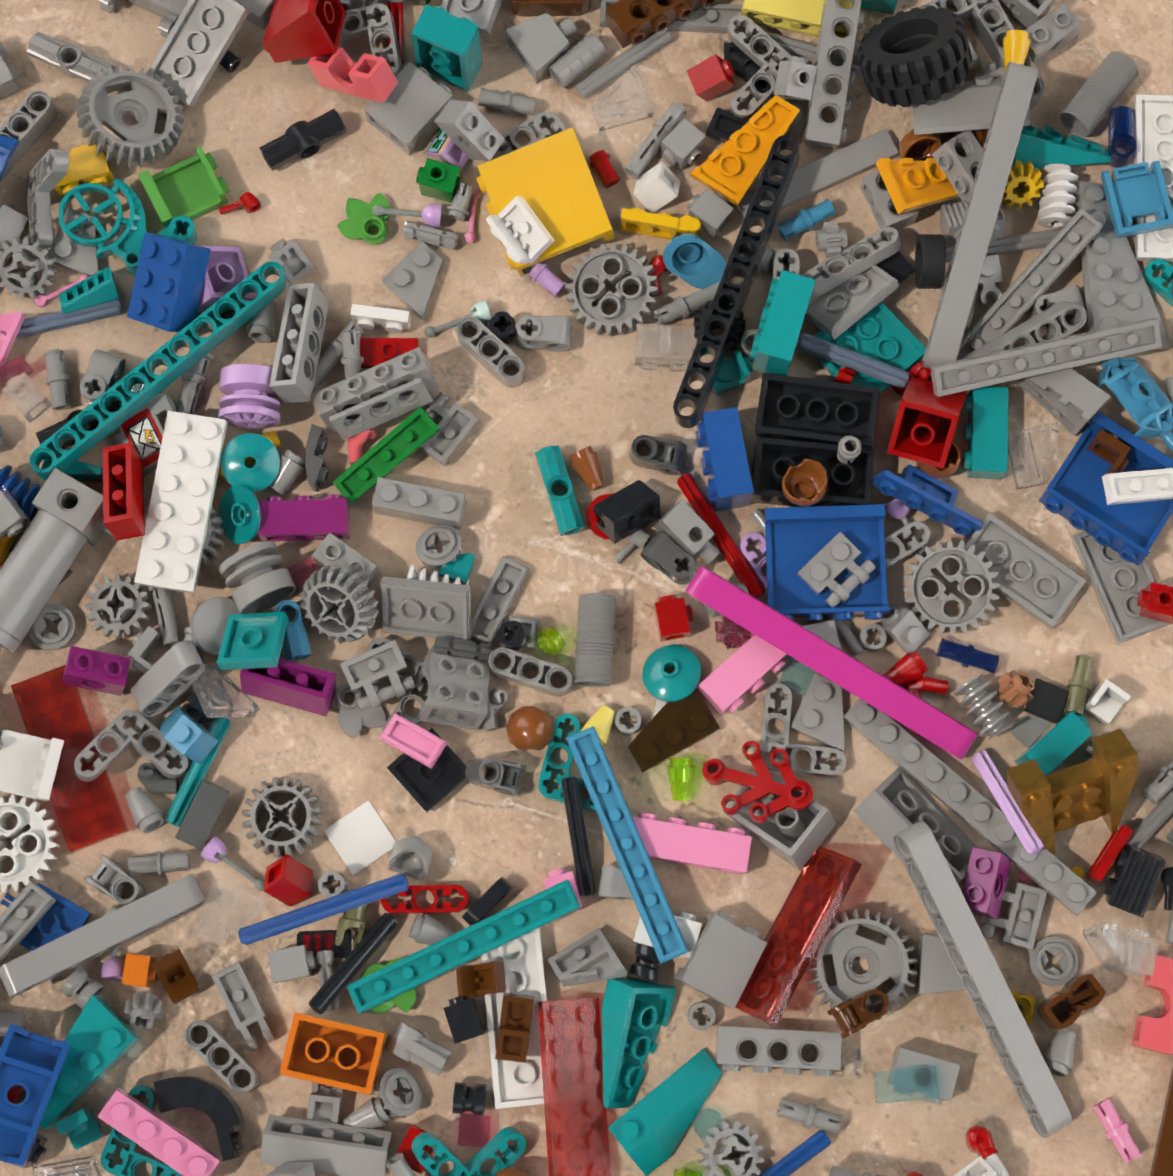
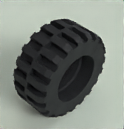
(914, 56)

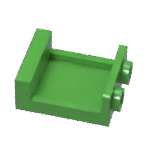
(186, 188)

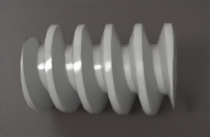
(984, 707)

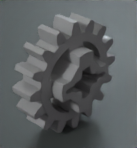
(29, 277)
(106, 605)
(725, 1145)

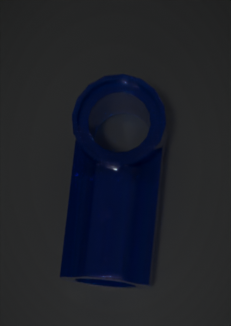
(1121, 135)

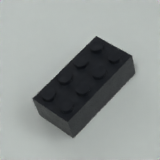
(816, 410)
(846, 482)

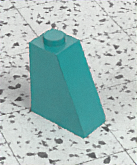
(1057, 743)

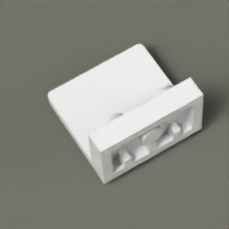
(28, 764)

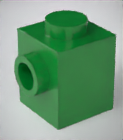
(438, 180)

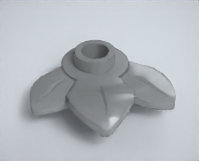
(350, 716)

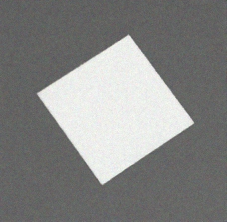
(360, 837)

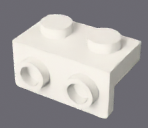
(520, 231)

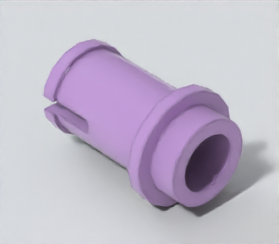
(547, 279)

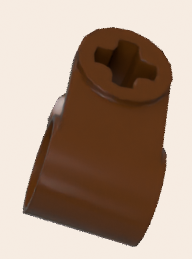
(857, 1012)

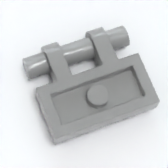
(454, 426)
(829, 564)
(374, 666)
(1022, 918)

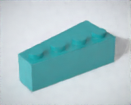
(97, 1045)

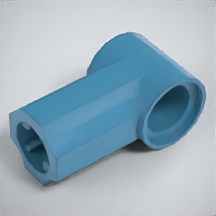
(295, 641)

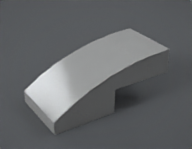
(325, 1103)

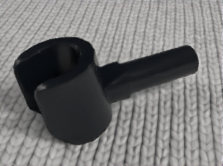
(1167, 880)

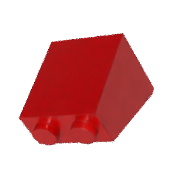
(303, 29)
(925, 424)

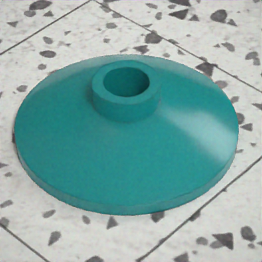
(254, 446)
(239, 514)
(678, 684)

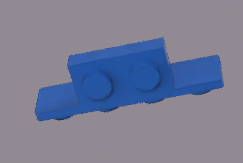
(928, 496)

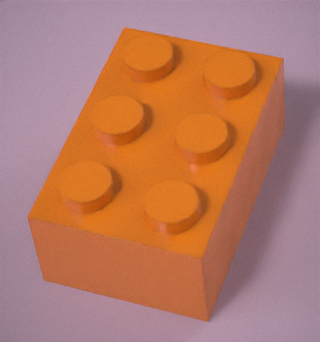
(333, 1053)

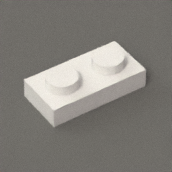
(391, 319)

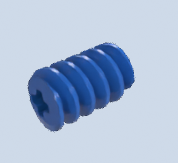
(20, 490)

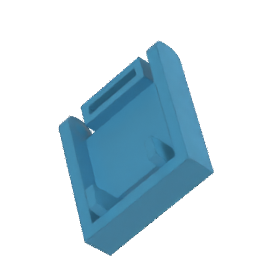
(1137, 195)

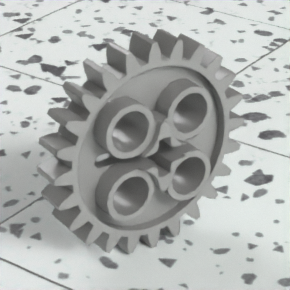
(594, 271)
(932, 606)

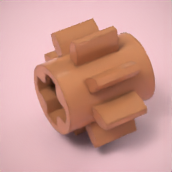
(1015, 689)

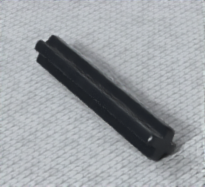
(578, 836)
(353, 963)

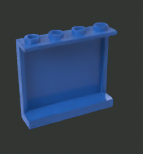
(1081, 499)
(798, 534)

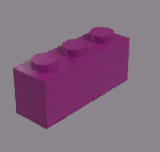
(304, 518)
(291, 686)

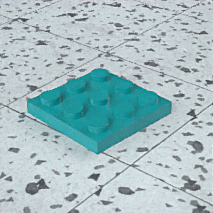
(879, 337)

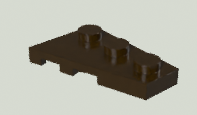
(672, 731)

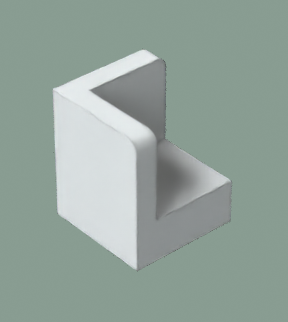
(657, 187)
(1106, 701)

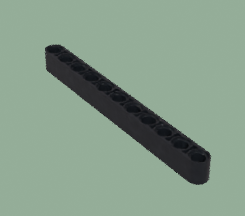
(736, 293)

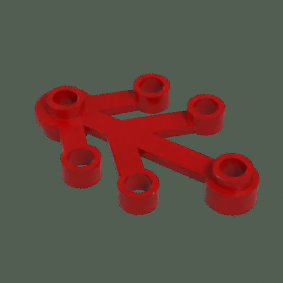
(761, 785)

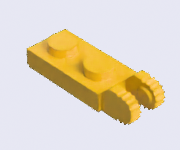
(657, 225)

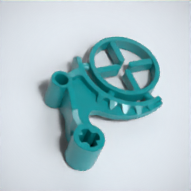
(129, 244)

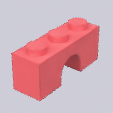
(367, 78)
(1157, 1032)

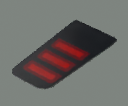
(325, 940)

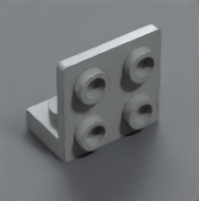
(456, 692)

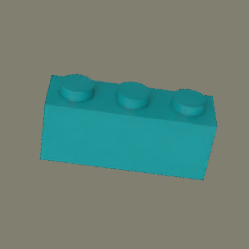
(986, 433)

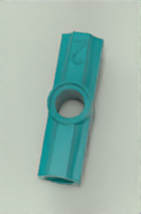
(553, 474)

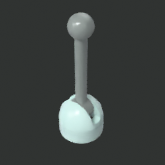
(479, 311)

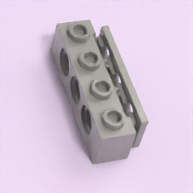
(363, 386)

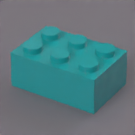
(447, 46)
(781, 323)

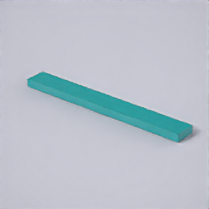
(463, 946)

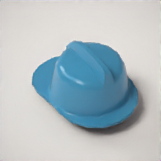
(694, 260)

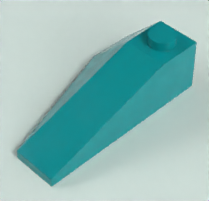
(1050, 147)
(630, 1023)
(660, 1118)

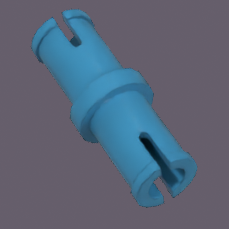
(806, 219)

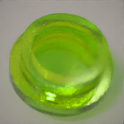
(550, 640)

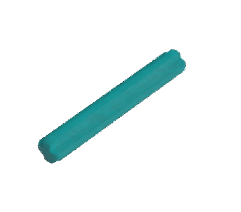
(196, 775)

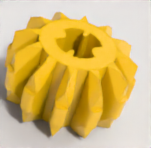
(1028, 187)

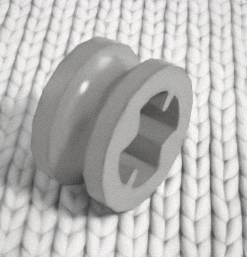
(881, 639)
(633, 713)
(694, 1022)

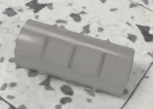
(576, 60)

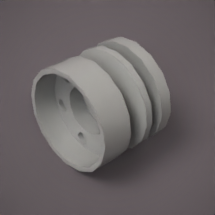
(257, 577)

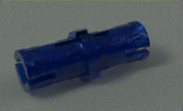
(967, 655)

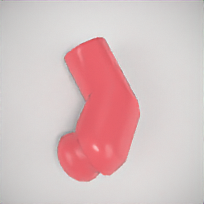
(356, 442)

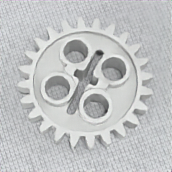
(26, 864)

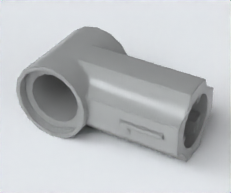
(413, 1046)

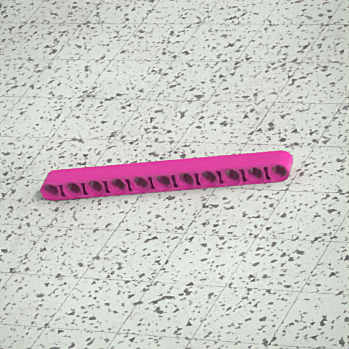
(831, 662)

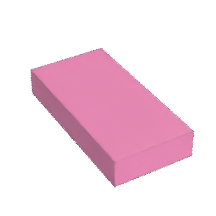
(413, 740)

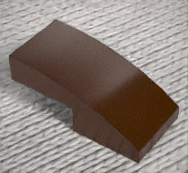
(514, 1027)

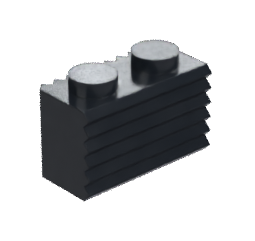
(1134, 880)

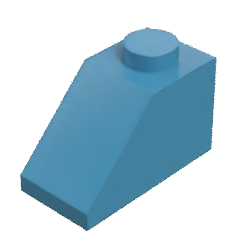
(187, 735)

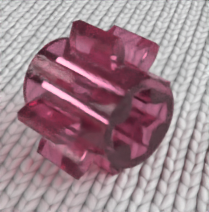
(730, 633)

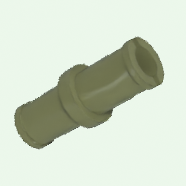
(1079, 684)

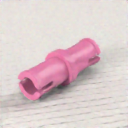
(1117, 1130)

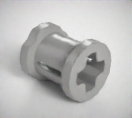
(326, 879)

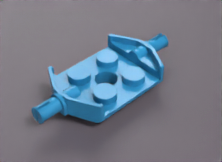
(1150, 411)

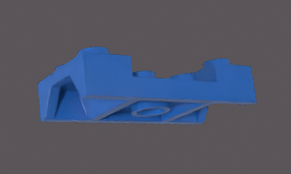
(35, 1065)

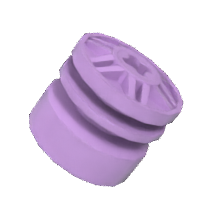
(249, 397)

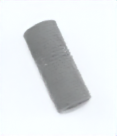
(1099, 93)
(595, 630)

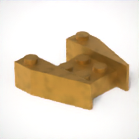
(1077, 792)

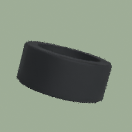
(930, 261)

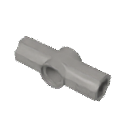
(57, 53)

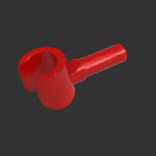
(246, 200)
(844, 375)

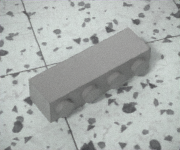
(329, 1146)

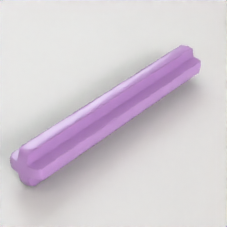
(1000, 792)

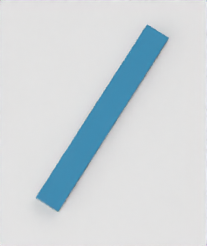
(627, 845)

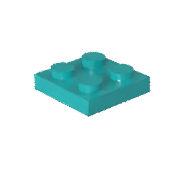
(252, 640)

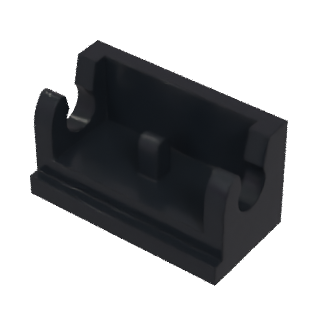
(627, 511)

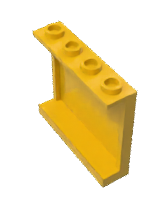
(557, 188)

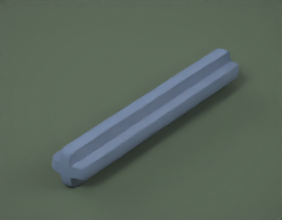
(59, 320)
(853, 360)

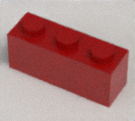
(123, 491)

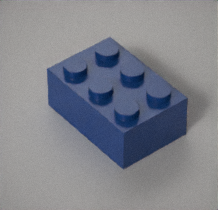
(168, 282)
(724, 459)

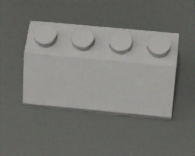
(963, 109)
(901, 803)

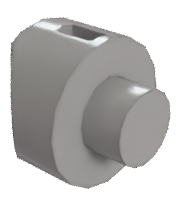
(411, 858)

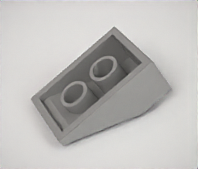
(790, 832)

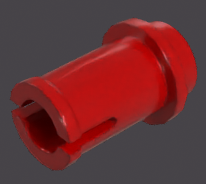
(604, 168)

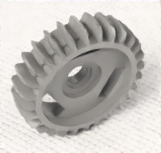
(142, 101)
(883, 961)

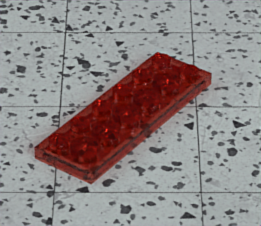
(84, 809)
(797, 933)
(573, 1087)

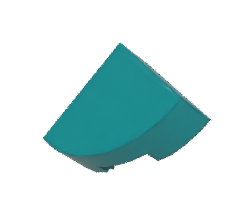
(459, 568)

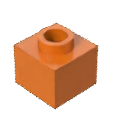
(139, 970)

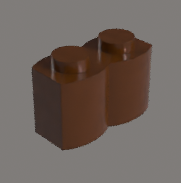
(1065, 1007)

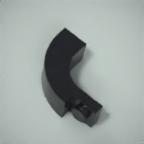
(209, 1098)

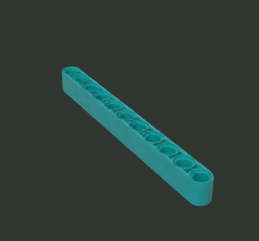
(155, 383)

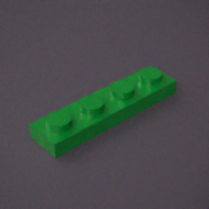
(386, 455)

